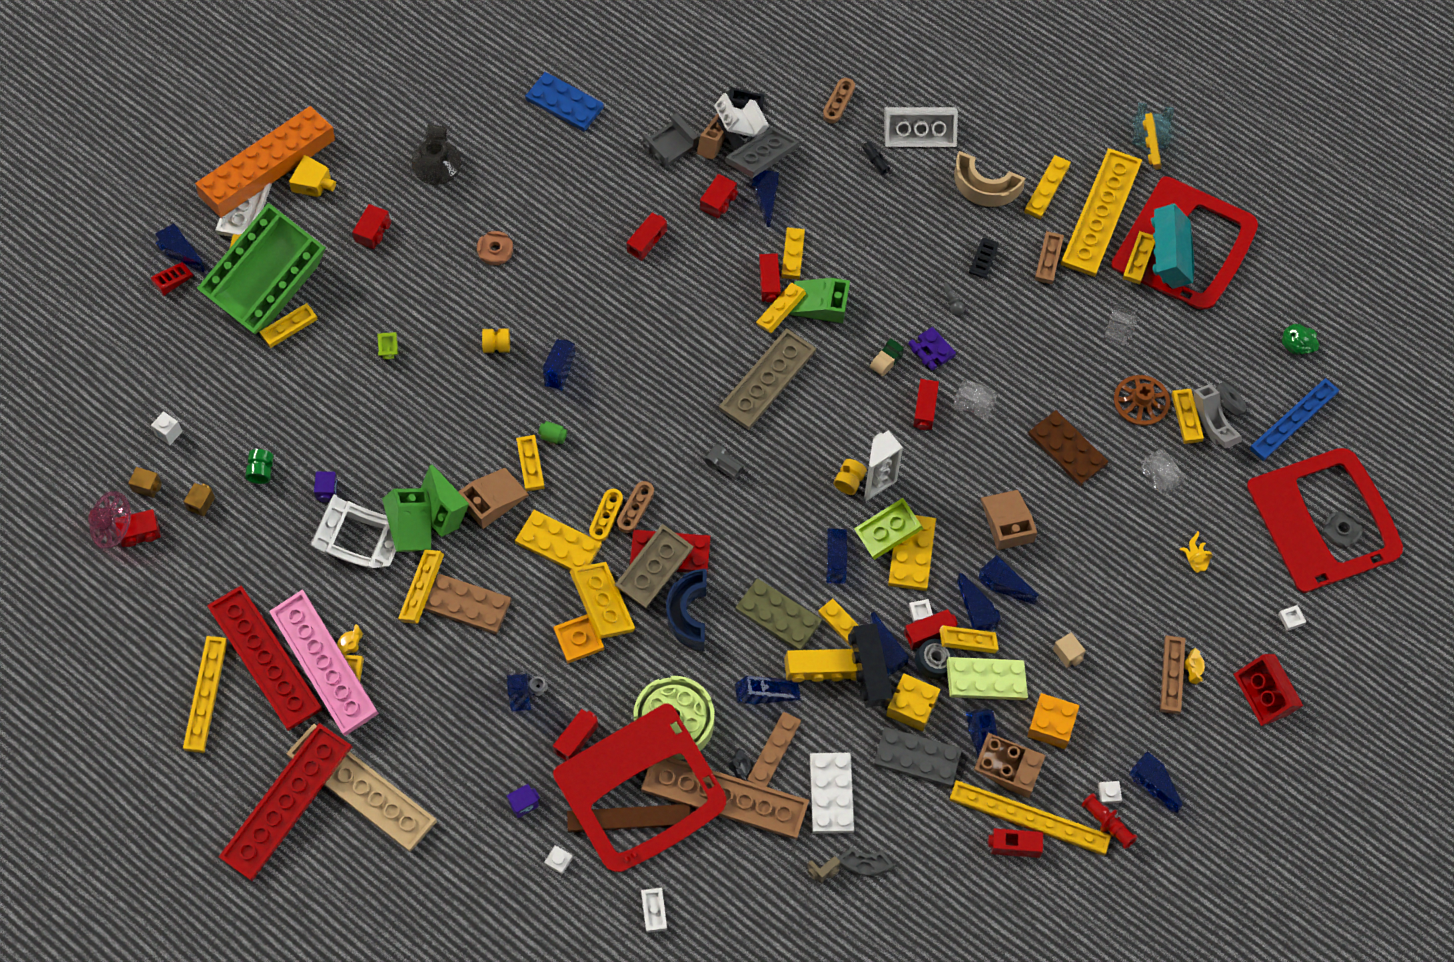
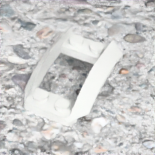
(331, 524)

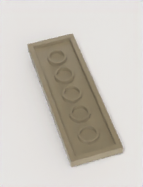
(767, 379)

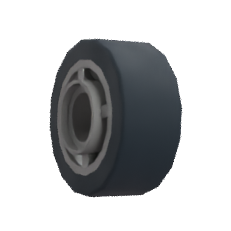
(925, 662)

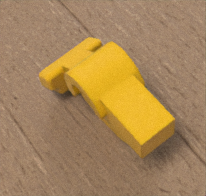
(349, 641)
(1195, 666)

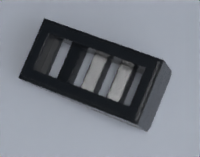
(745, 95)
(737, 140)
(987, 247)

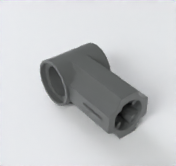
(720, 459)

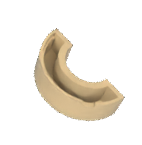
(984, 190)

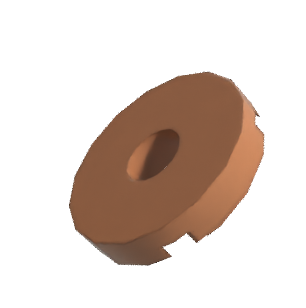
(499, 256)

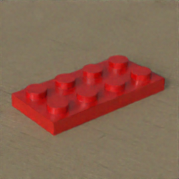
(695, 560)

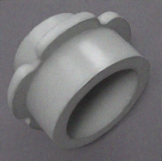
(538, 681)

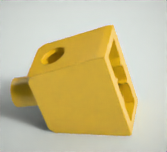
(311, 178)

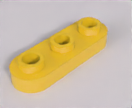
(606, 508)

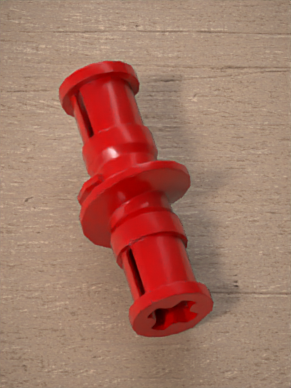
(1109, 821)

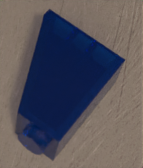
(558, 364)
(519, 691)

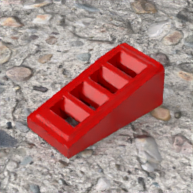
(175, 282)

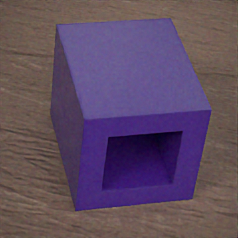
(325, 485)
(523, 800)

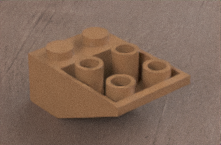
(492, 496)
(1009, 519)
(1009, 764)

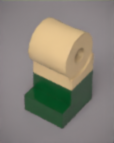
(887, 357)

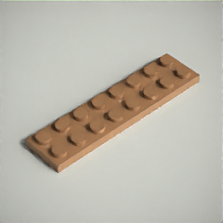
(745, 800)

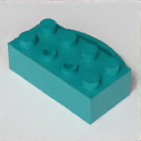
(1173, 246)

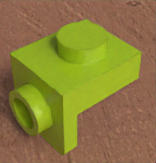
(387, 345)

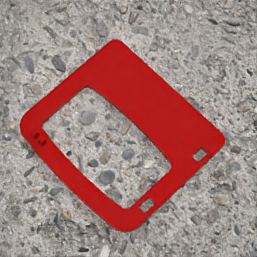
(1187, 199)
(1295, 532)
(621, 757)

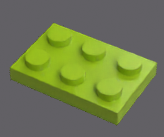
(888, 528)

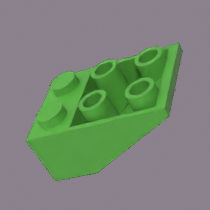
(824, 299)
(446, 502)
(409, 518)

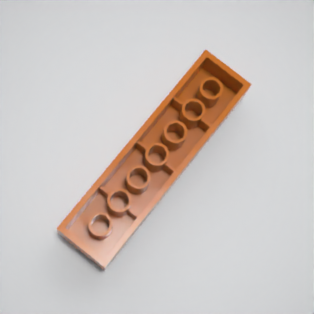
(265, 161)

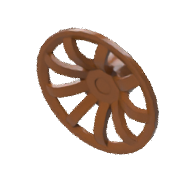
(1143, 397)

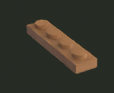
(1172, 675)
(774, 750)

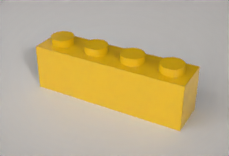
(820, 665)

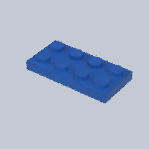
(564, 101)

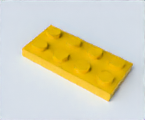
(557, 542)
(913, 557)
(602, 600)

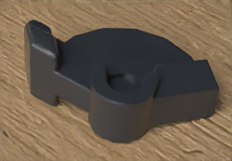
(740, 764)

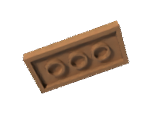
(467, 604)

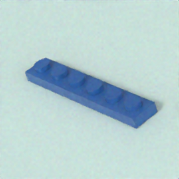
(1294, 419)

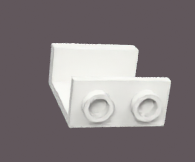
(743, 121)

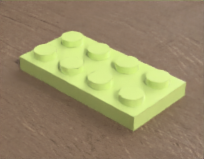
(986, 678)

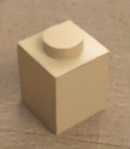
(1069, 650)

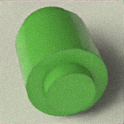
(552, 432)

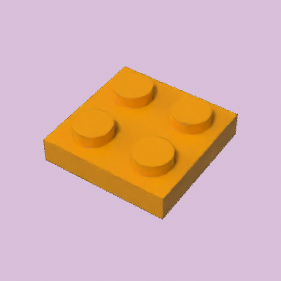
(578, 638)

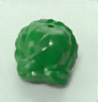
(1303, 340)

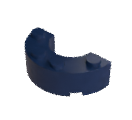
(679, 598)

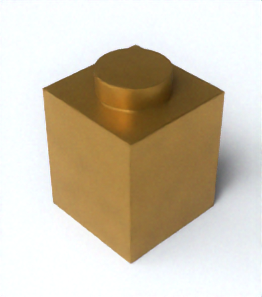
(145, 482)
(199, 499)

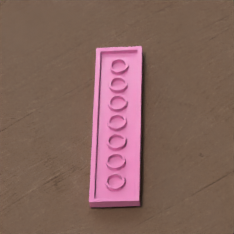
(324, 662)

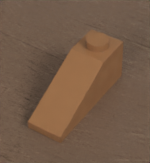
(711, 139)

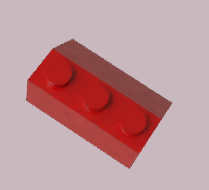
(1268, 689)

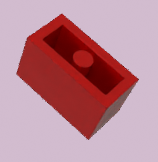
(718, 196)
(371, 226)
(142, 528)

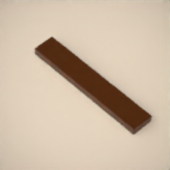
(633, 817)

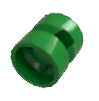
(259, 468)

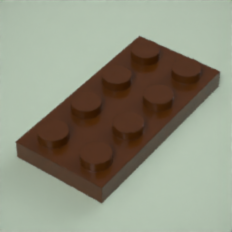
(1068, 448)

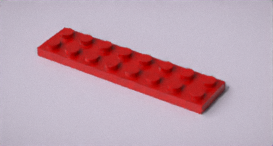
(264, 658)
(285, 802)

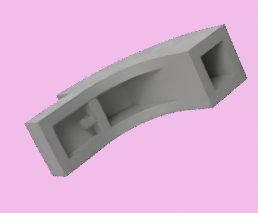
(1212, 417)

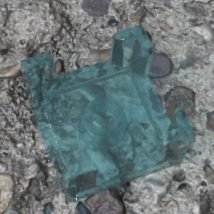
(1162, 126)

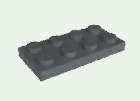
(762, 152)
(917, 757)

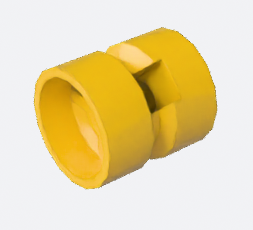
(496, 340)
(850, 476)

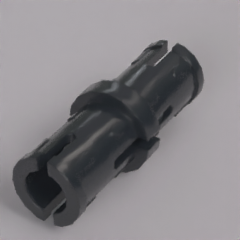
(876, 157)

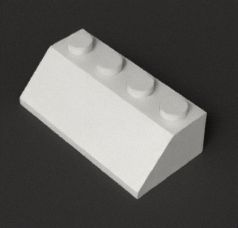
(920, 126)
(883, 464)

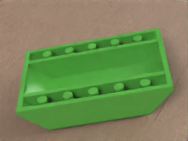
(263, 269)

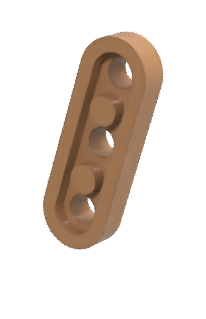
(838, 95)
(638, 500)

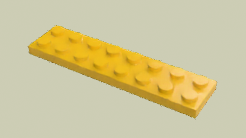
(1101, 212)

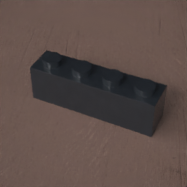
(870, 665)

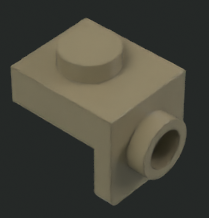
(830, 869)

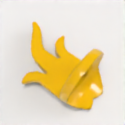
(1197, 558)

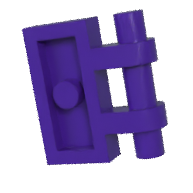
(935, 345)

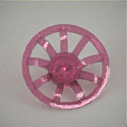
(102, 519)

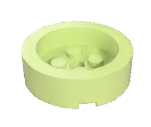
(689, 701)

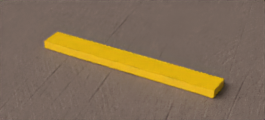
(1030, 817)

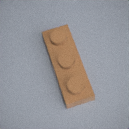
(1049, 257)

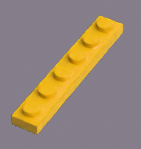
(205, 694)

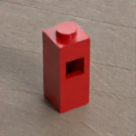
(646, 236)
(769, 277)
(926, 404)
(928, 628)
(576, 735)
(1016, 843)

